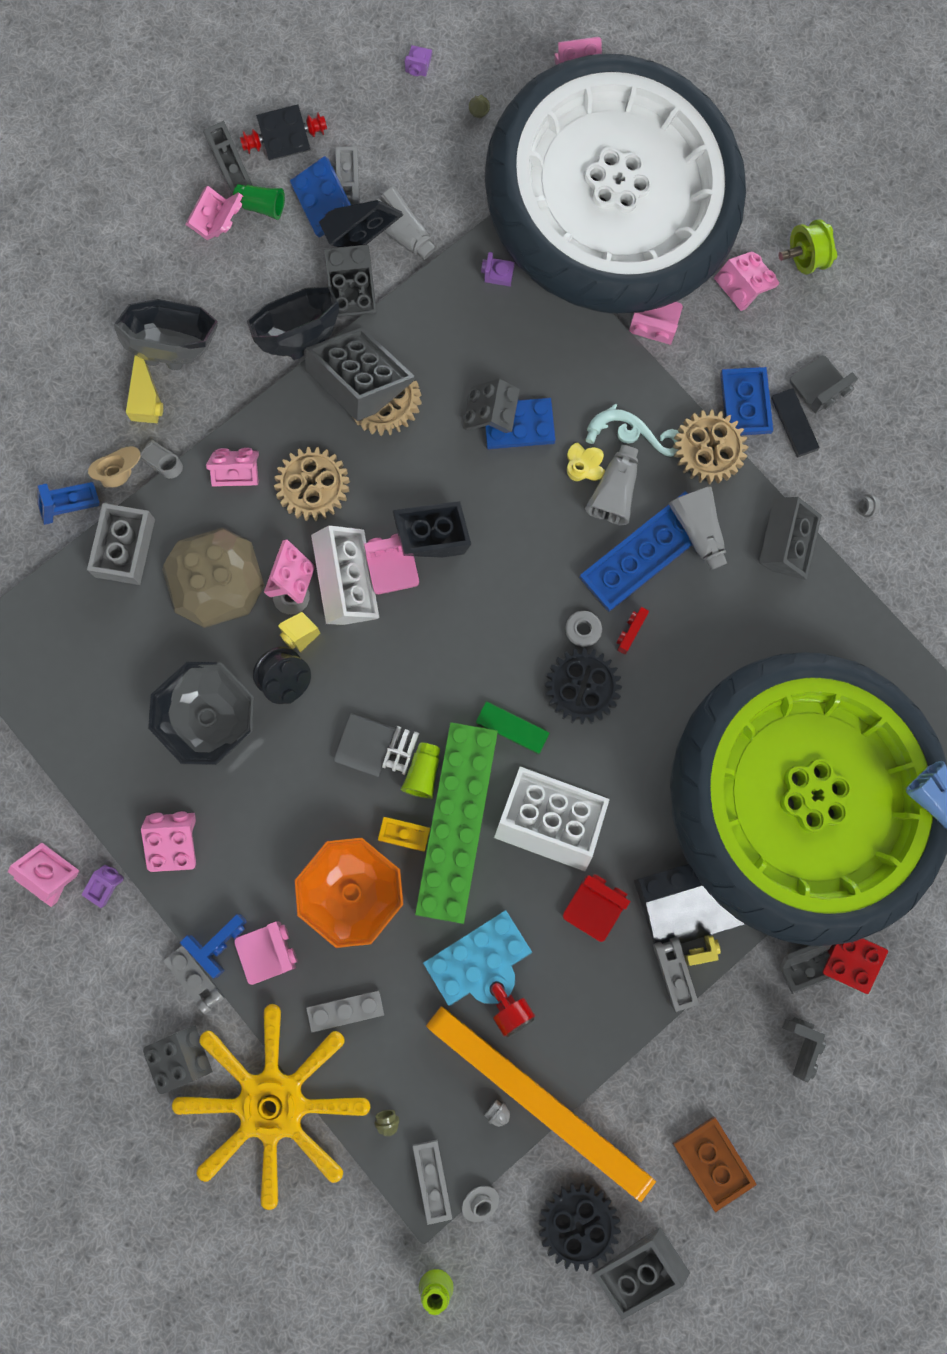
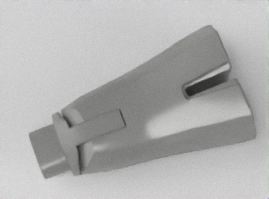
(407, 229)
(616, 488)
(699, 519)

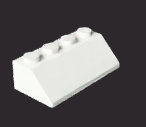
(344, 575)

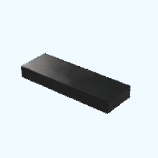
(795, 422)

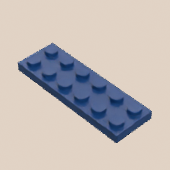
(637, 559)

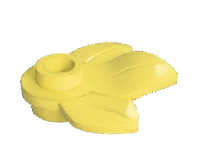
(587, 461)

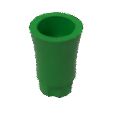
(262, 200)

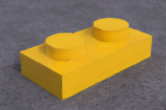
(404, 834)

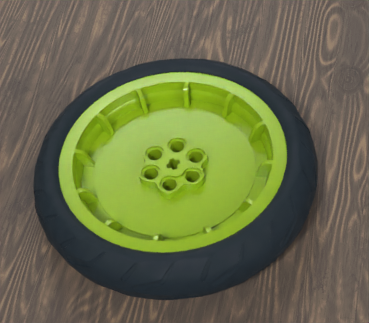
(759, 854)

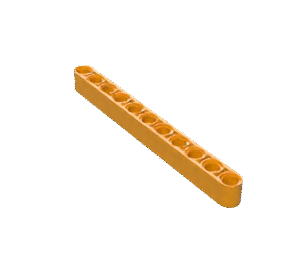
(541, 1104)

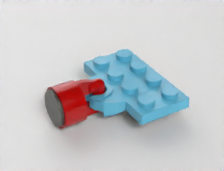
(483, 967)

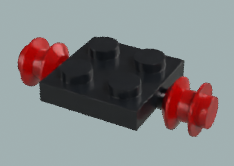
(283, 132)

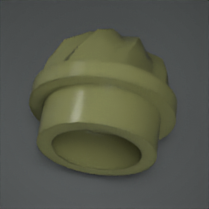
(479, 106)
(387, 1122)

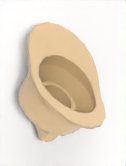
(116, 467)

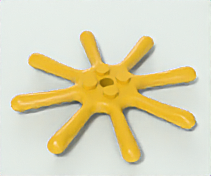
(289, 1102)

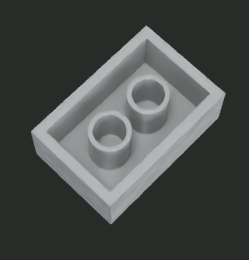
(121, 544)

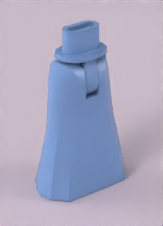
(931, 791)

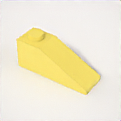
(143, 398)

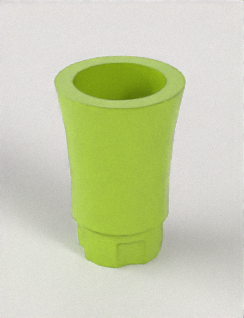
(422, 771)
(435, 1282)

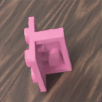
(578, 48)
(233, 467)
(290, 573)

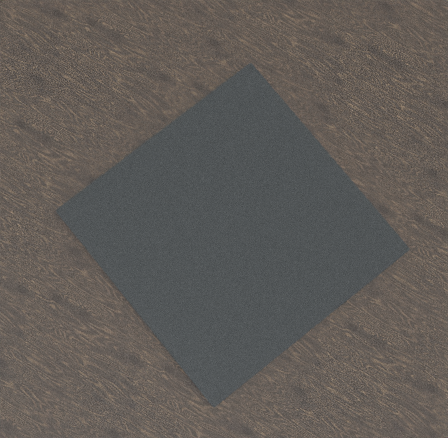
(473, 631)

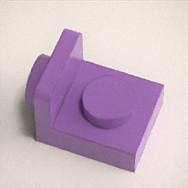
(418, 61)
(497, 270)
(102, 885)

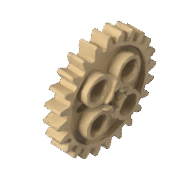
(406, 405)
(730, 444)
(328, 495)

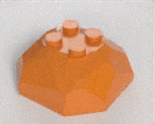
(348, 892)

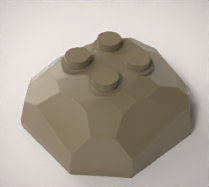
(213, 577)

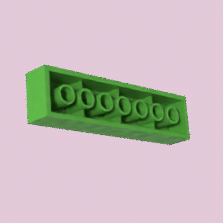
(456, 823)

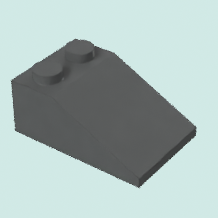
(642, 1274)

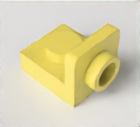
(699, 956)

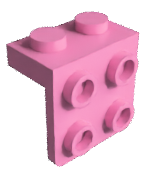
(213, 213)
(745, 279)
(658, 323)
(388, 566)
(169, 841)
(265, 953)

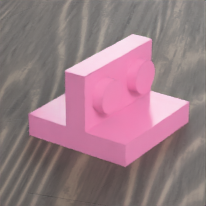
(43, 873)

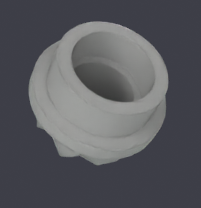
(868, 506)
(498, 1114)

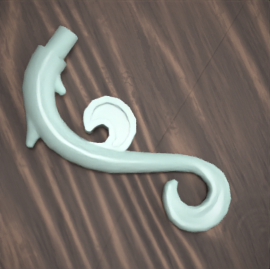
(628, 436)

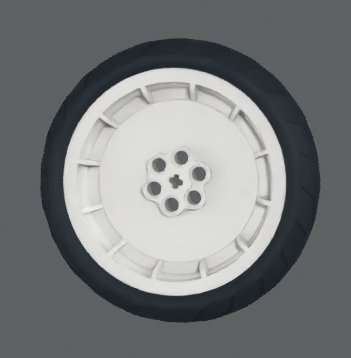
(600, 250)

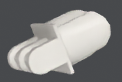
(400, 751)

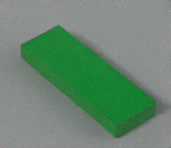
(512, 728)

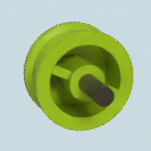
(811, 247)

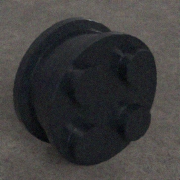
(281, 675)

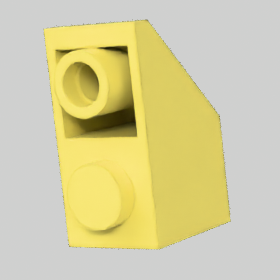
(298, 631)

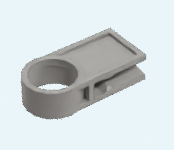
(158, 457)

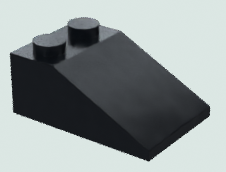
(358, 223)
(432, 530)

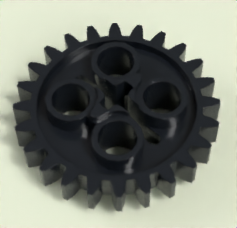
(602, 692)
(589, 1248)

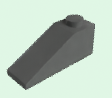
(226, 155)

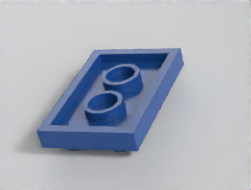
(319, 192)
(747, 399)
(531, 426)

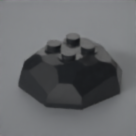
(295, 322)

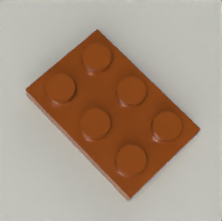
(714, 1164)

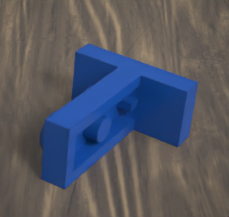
(65, 500)
(215, 946)

